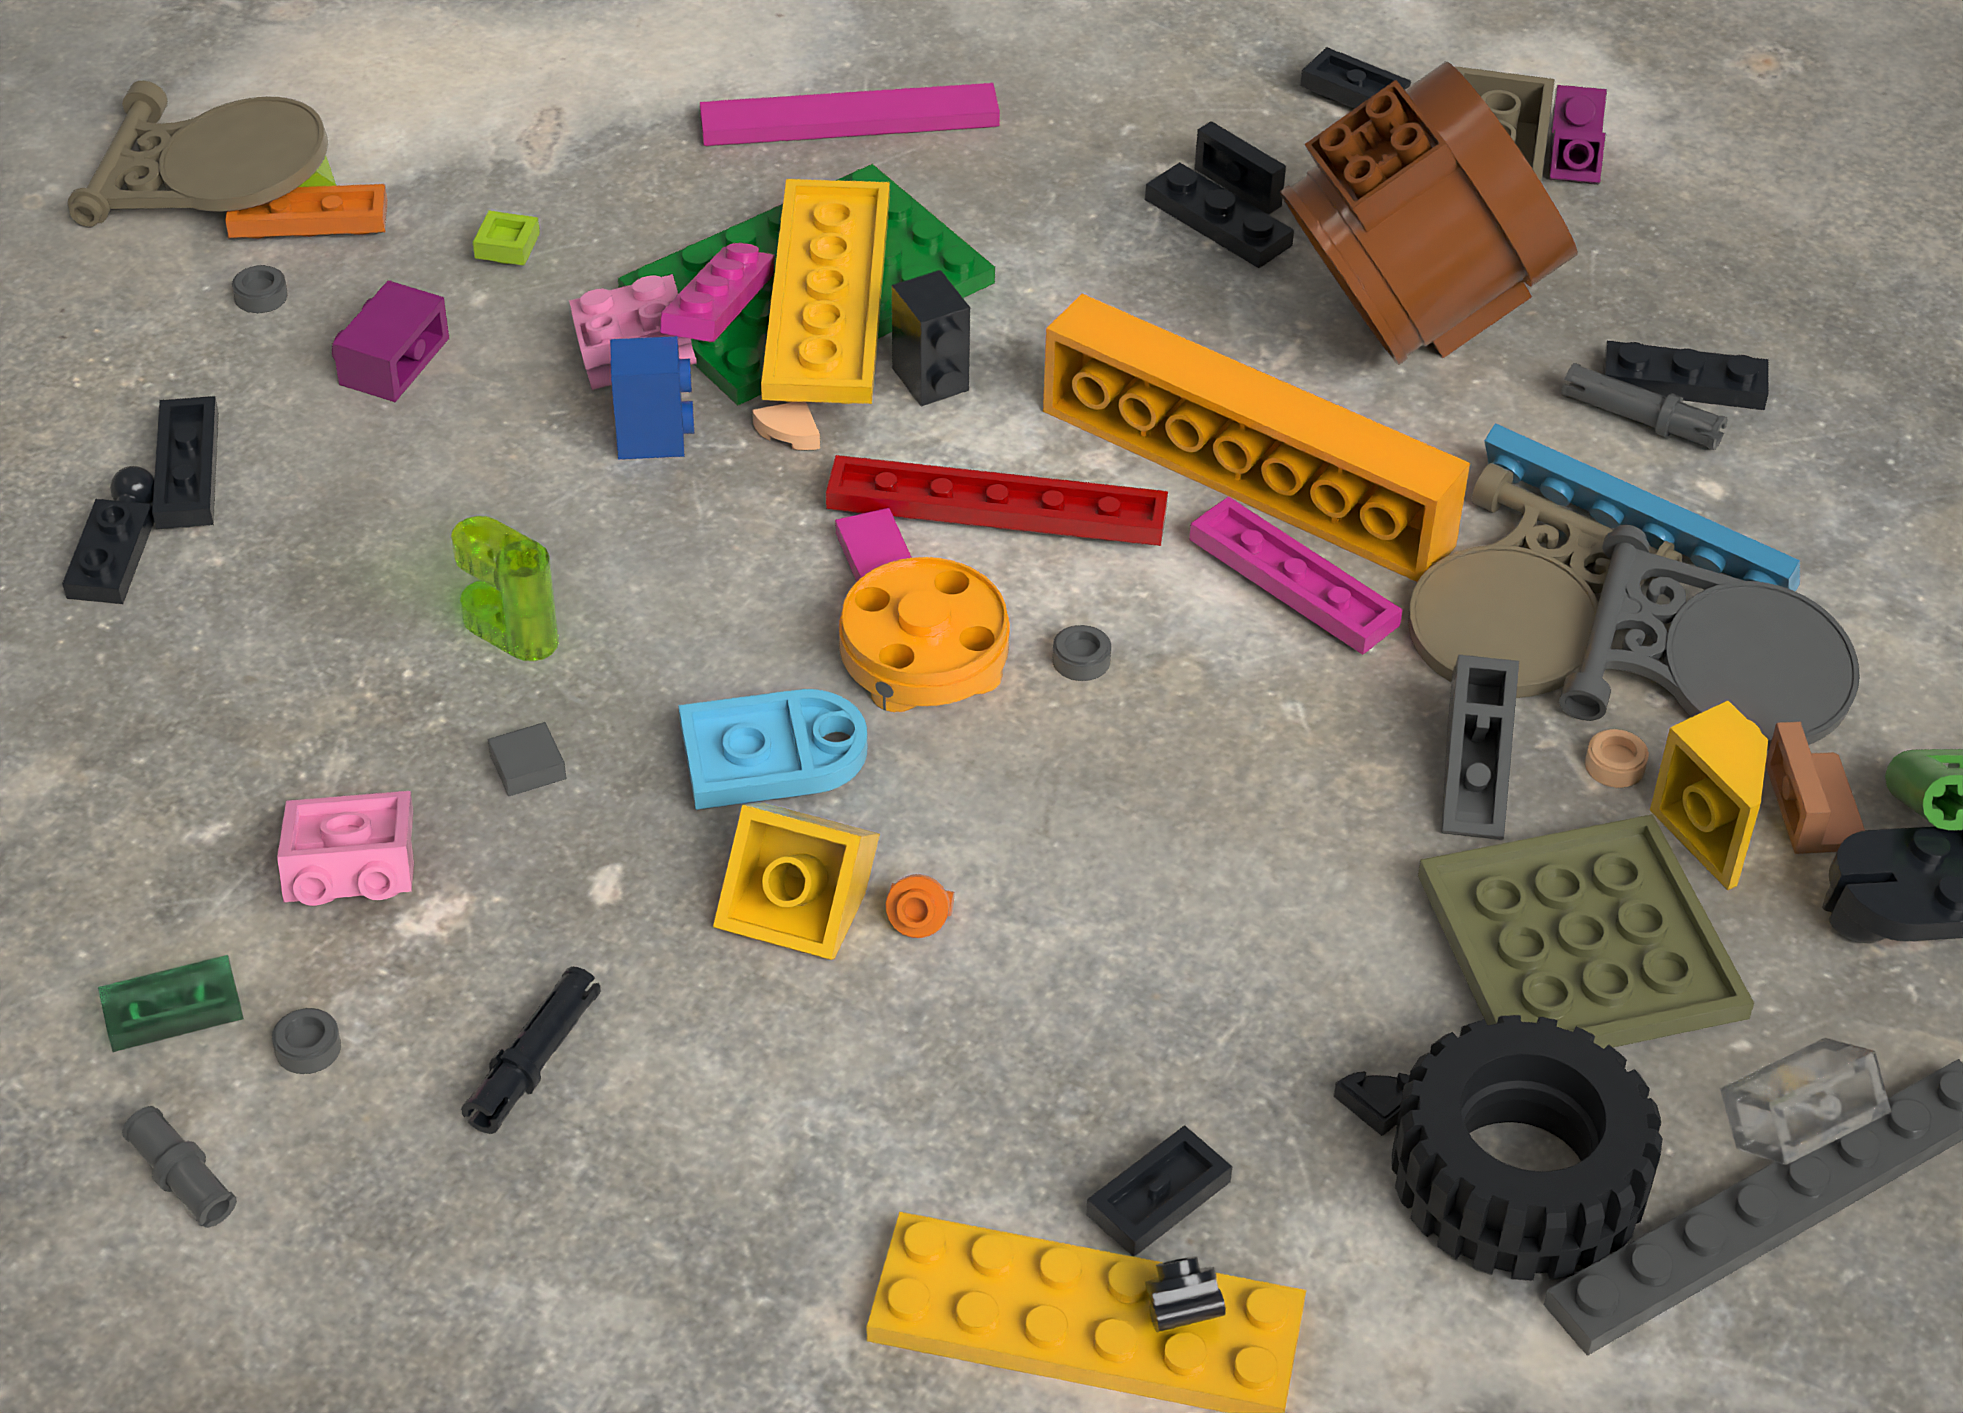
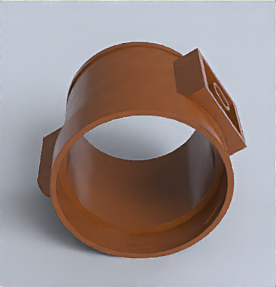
(1428, 214)

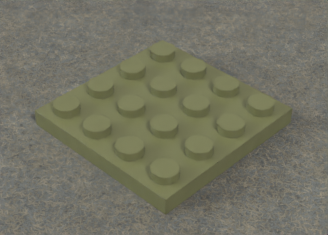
(1586, 934)

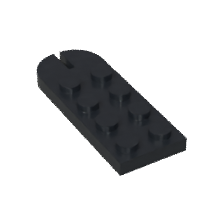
(1897, 885)

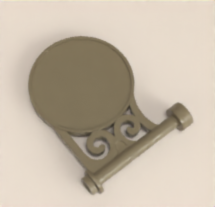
(209, 163)
(1515, 598)

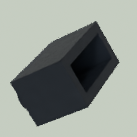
(930, 337)

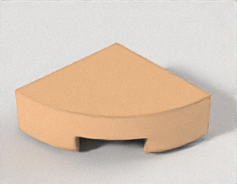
(788, 423)

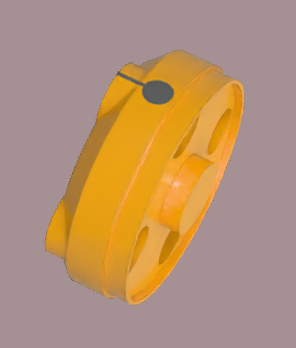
(924, 633)

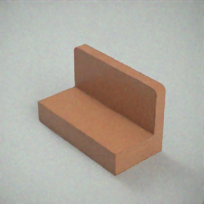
(1811, 792)

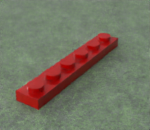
(998, 500)

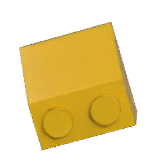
(1712, 787)
(795, 879)

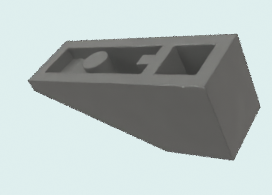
(1479, 746)

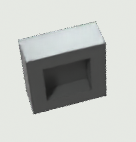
(527, 759)

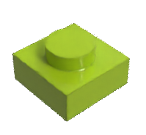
(506, 238)

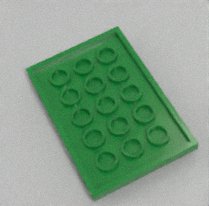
(914, 247)

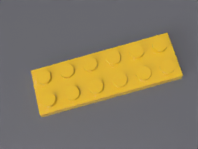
(827, 292)
(1080, 1317)

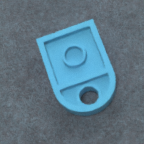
(770, 746)

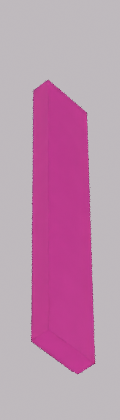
(849, 114)

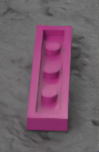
(718, 293)
(1295, 575)

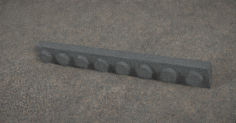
(1757, 1215)

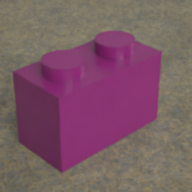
(390, 341)

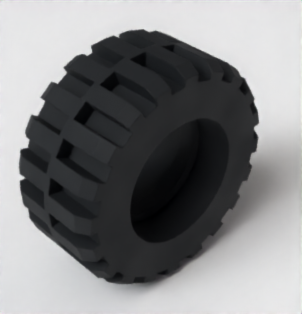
(1513, 1214)

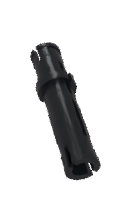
(520, 1064)

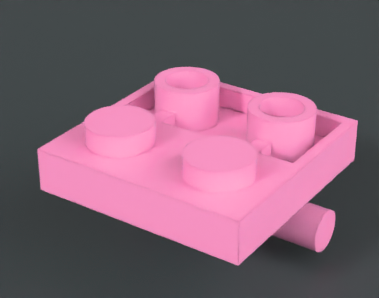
(622, 314)

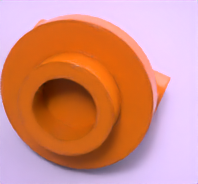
(918, 905)

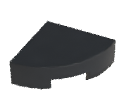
(1372, 1098)

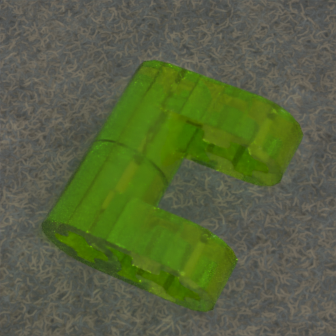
(514, 583)

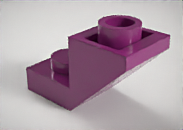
(1577, 134)

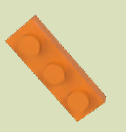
(314, 212)

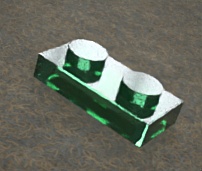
(170, 1003)

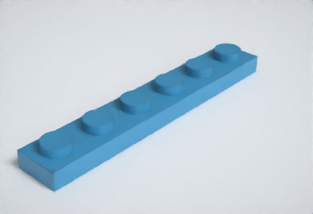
(1620, 503)

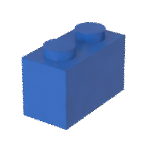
(648, 397)

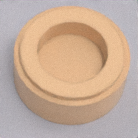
(1616, 758)

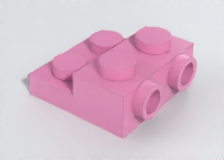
(346, 847)

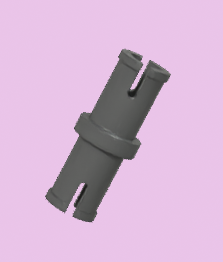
(179, 1166)

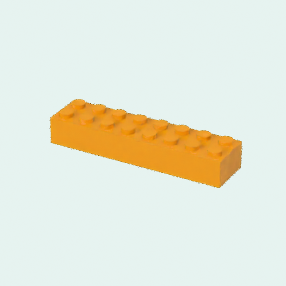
(1254, 437)

